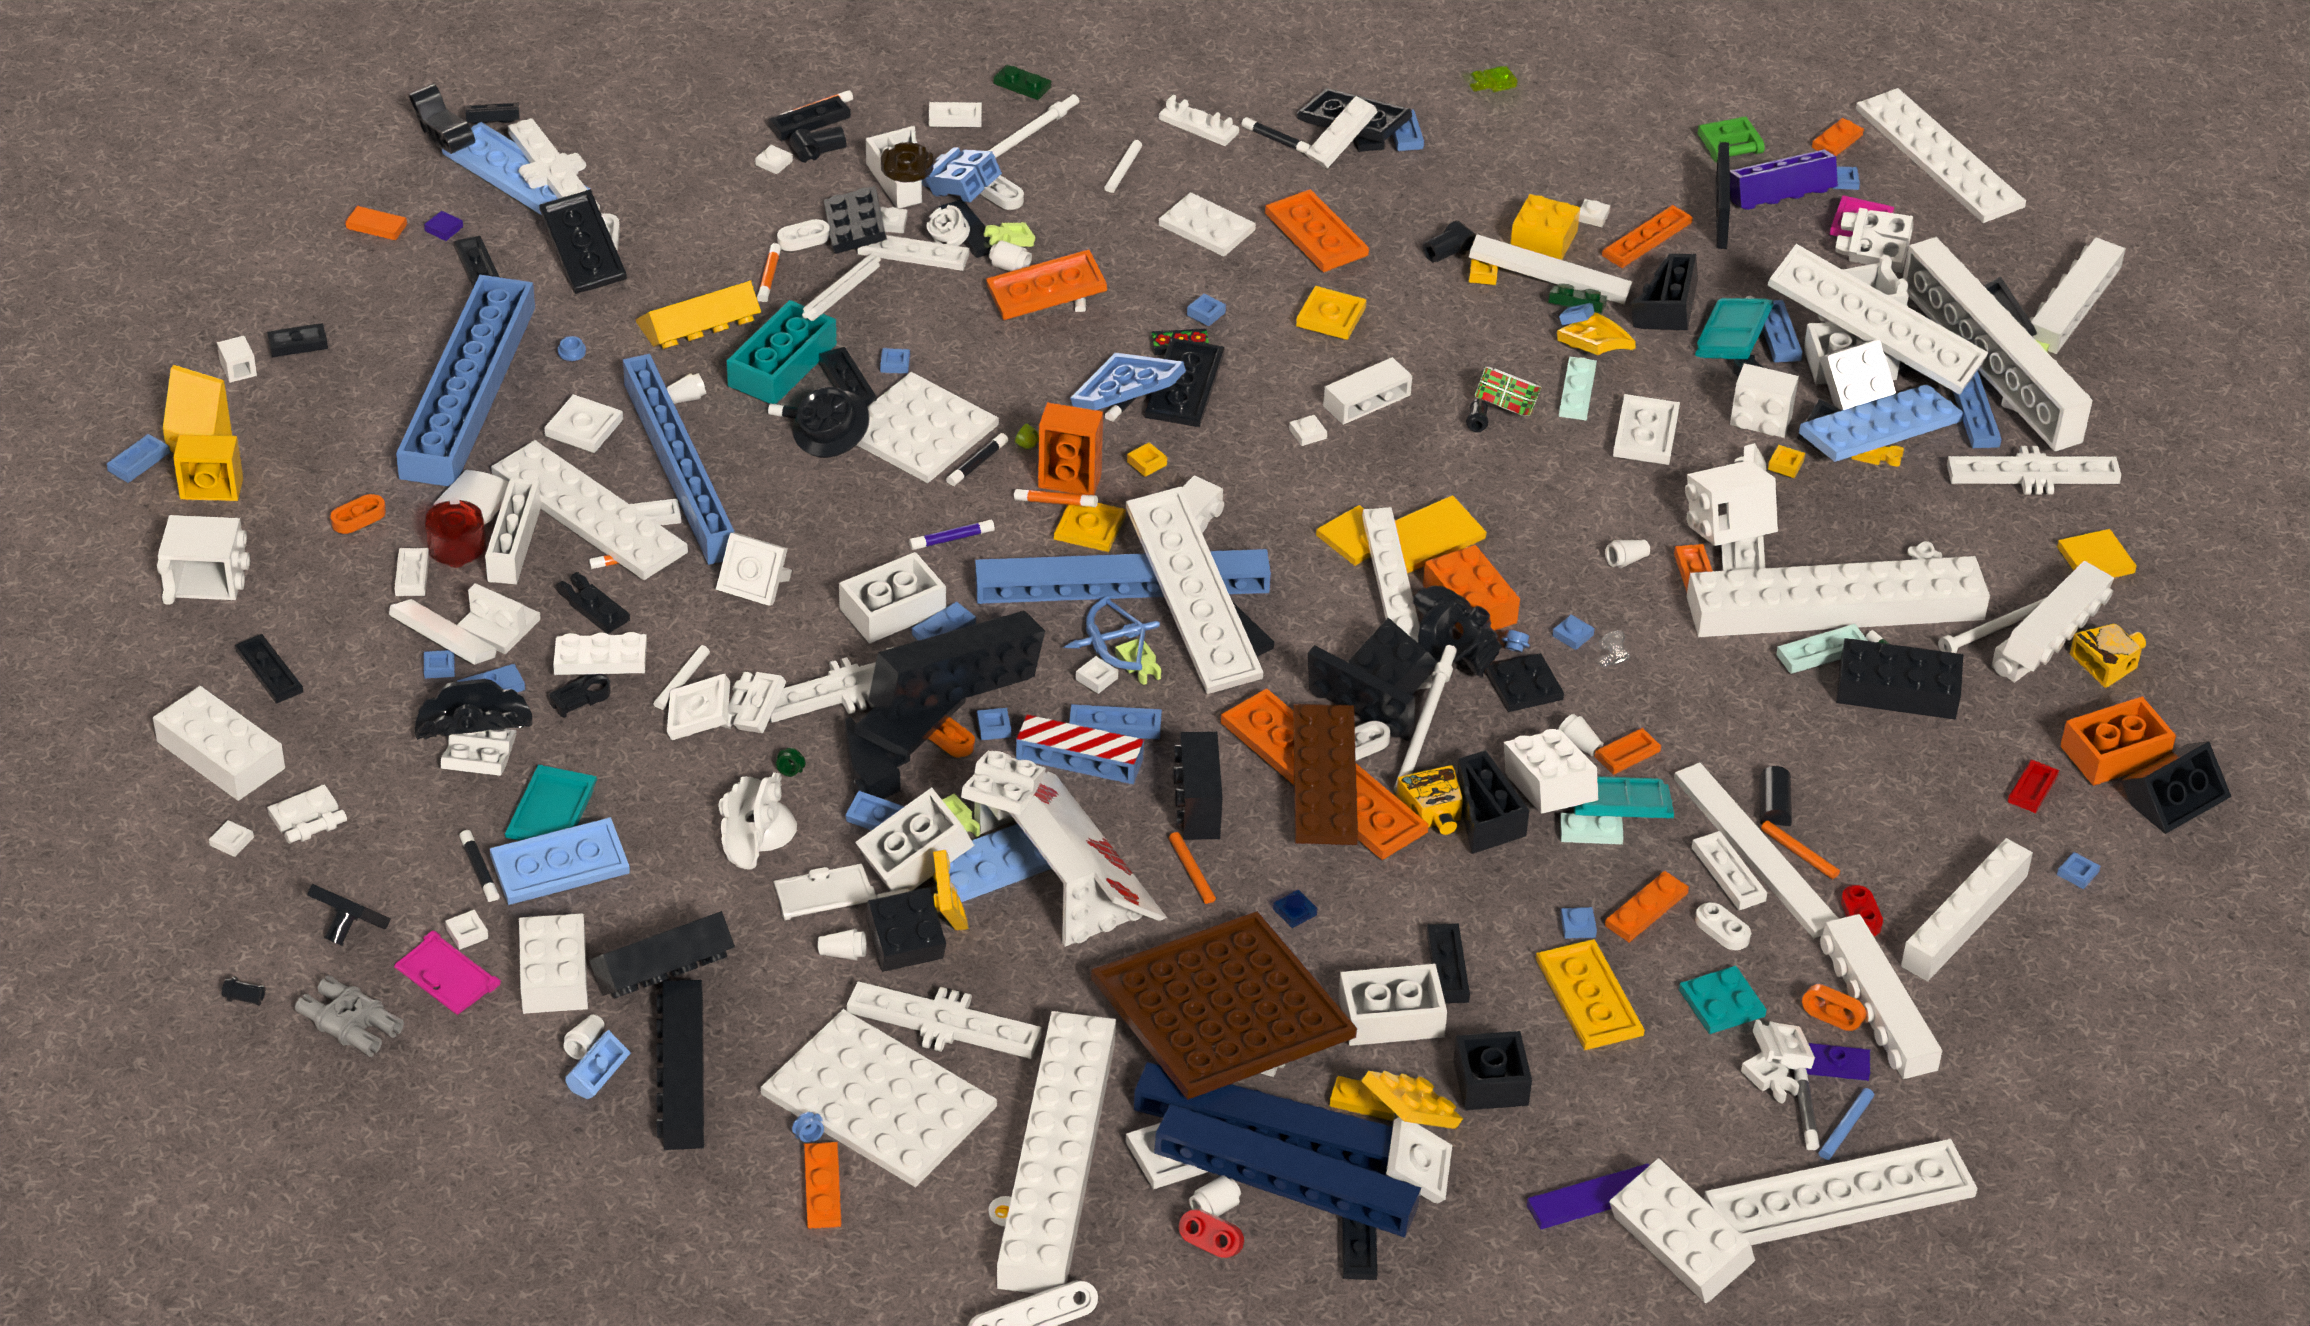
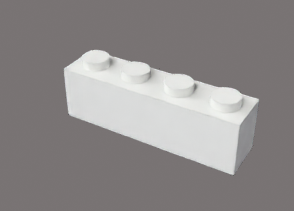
(513, 531)

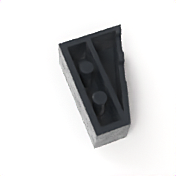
(1669, 296)
(1490, 803)

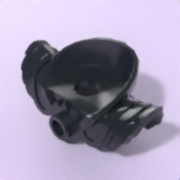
(1444, 609)
(471, 708)

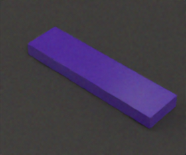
(1580, 1199)

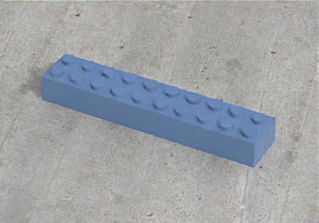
(466, 381)

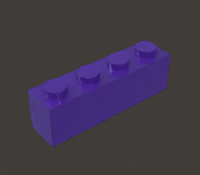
(1783, 179)

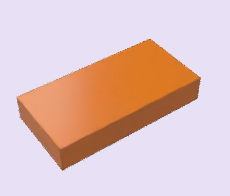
(376, 223)
(1627, 751)

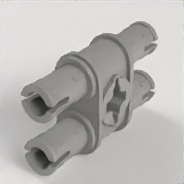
(349, 1015)

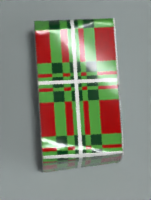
(1507, 391)

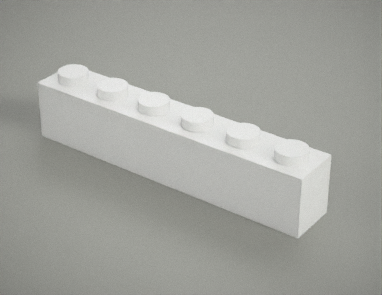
(2077, 293)
(2059, 616)
(1966, 909)
(1886, 1002)

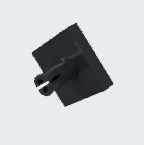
(346, 913)

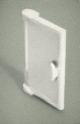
(841, 889)

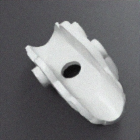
(773, 821)

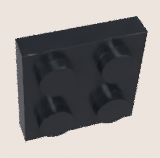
(1524, 682)

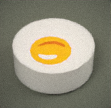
(999, 1210)

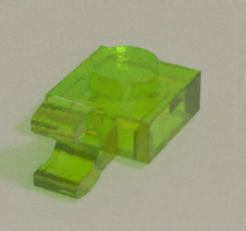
(1496, 78)

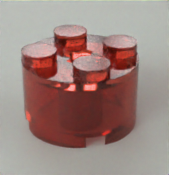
(455, 533)

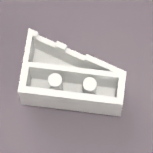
(900, 193)

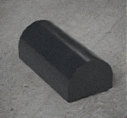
(1775, 796)

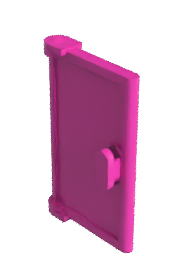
(442, 965)

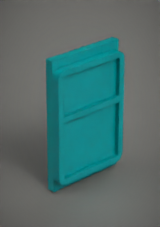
(1733, 328)
(1629, 798)
(551, 802)

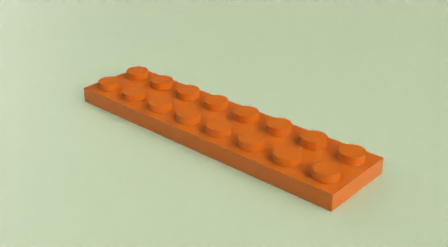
(1267, 729)

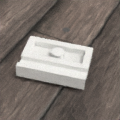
(1743, 554)
(1784, 1043)

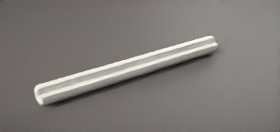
(841, 287)

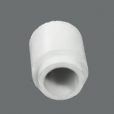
(1009, 256)
(1216, 1196)

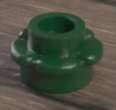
(786, 766)

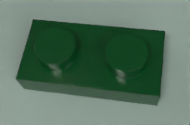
(1022, 82)
(1568, 296)

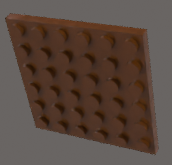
(1223, 1004)

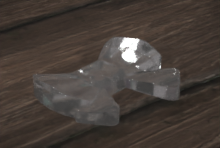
(1614, 643)

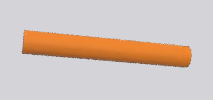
(1800, 850)
(1192, 868)

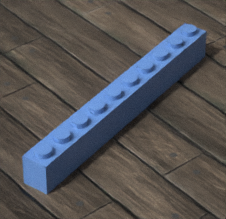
(678, 457)
(1104, 575)

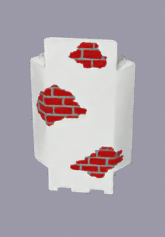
(1095, 880)

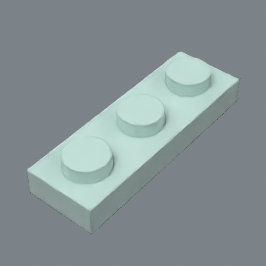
(1577, 388)
(1816, 649)

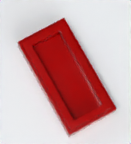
(2033, 786)

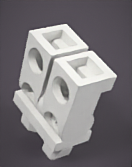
(1875, 236)

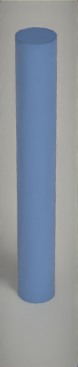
(1846, 1124)

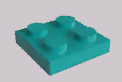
(1722, 999)

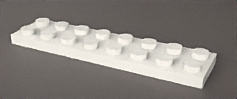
(1940, 155)
(1878, 317)
(594, 511)
(1194, 590)
(1844, 1192)

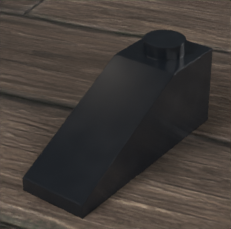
(869, 766)

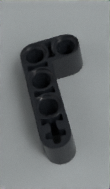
(441, 125)

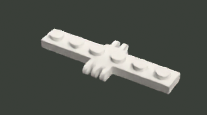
(546, 163)
(2033, 470)
(842, 685)
(944, 1019)

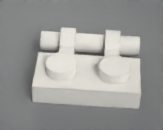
(754, 701)
(303, 809)

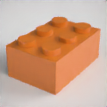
(1070, 449)
(1477, 581)
(2117, 740)

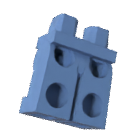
(962, 173)

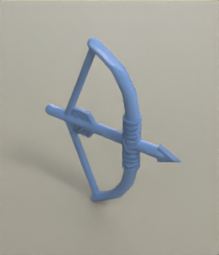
(1097, 639)

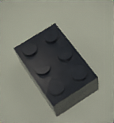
(1199, 785)

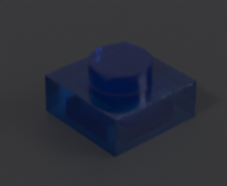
(1295, 908)

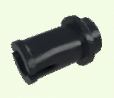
(1478, 419)
(243, 991)

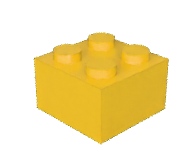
(1545, 226)
(208, 467)

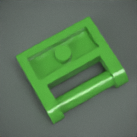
(1734, 132)

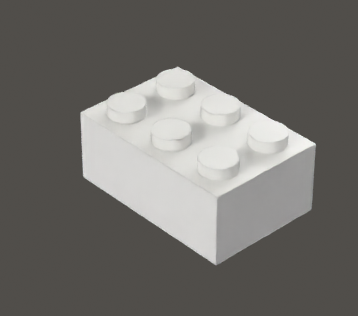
(1829, 338)
(892, 597)
(1550, 771)
(905, 843)
(553, 963)
(1393, 1004)

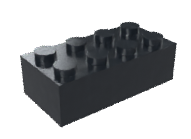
(1900, 678)
(669, 951)

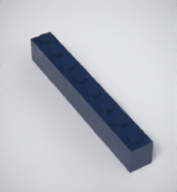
(1296, 1123)
(1287, 1170)

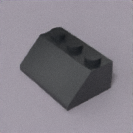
(2177, 786)

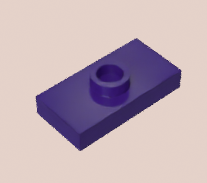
(1840, 1062)

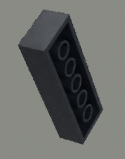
(956, 665)

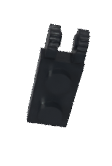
(593, 603)

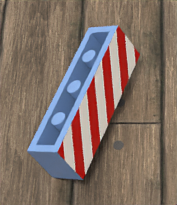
(1080, 749)

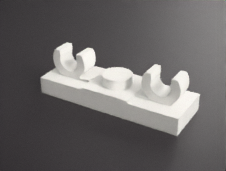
(1198, 121)

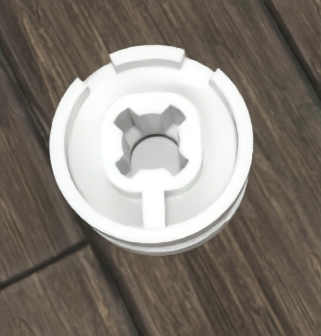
(948, 226)

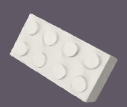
(219, 743)
(1682, 1230)

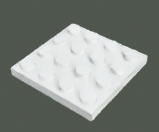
(923, 427)

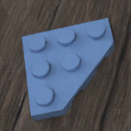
(1126, 378)

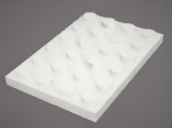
(880, 1097)

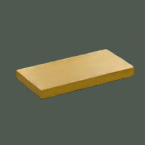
(1434, 532)
(1589, 994)

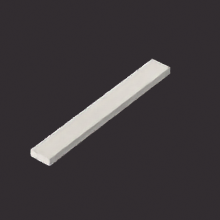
(1755, 848)

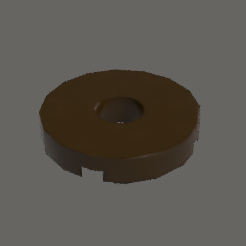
(919, 166)

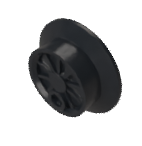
(830, 422)

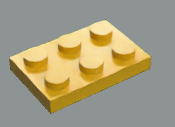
(1413, 1099)

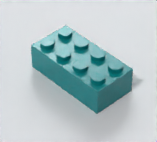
(780, 353)

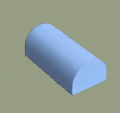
(597, 1066)

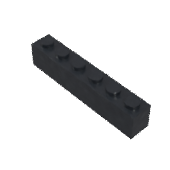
(682, 1065)

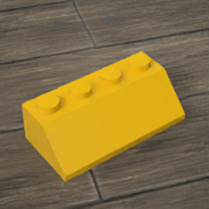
(699, 315)

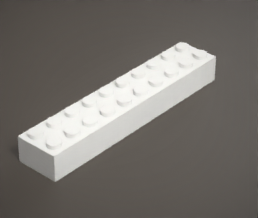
(2015, 360)
(1837, 596)
(1056, 1153)

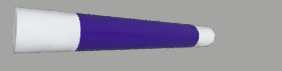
(952, 534)

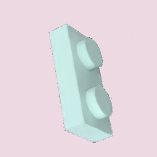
(1591, 829)

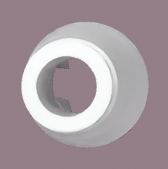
(687, 389)
(1626, 552)
(1581, 734)
(845, 944)
(583, 1036)

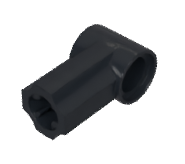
(811, 144)
(1453, 240)

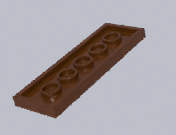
(1325, 774)

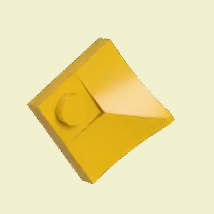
(1596, 335)
(947, 899)

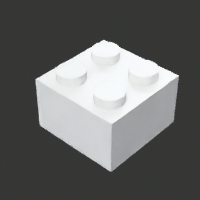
(1857, 374)
(1764, 400)

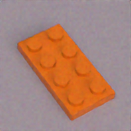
(1316, 230)
(1046, 284)

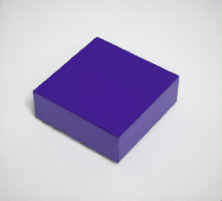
(443, 225)

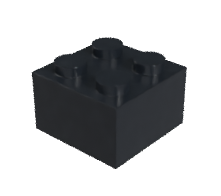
(1395, 658)
(905, 929)
(1492, 1070)

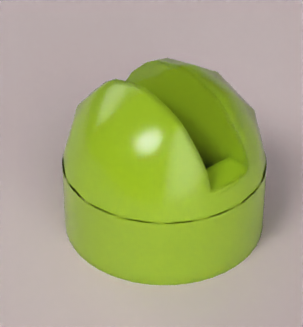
(1027, 437)

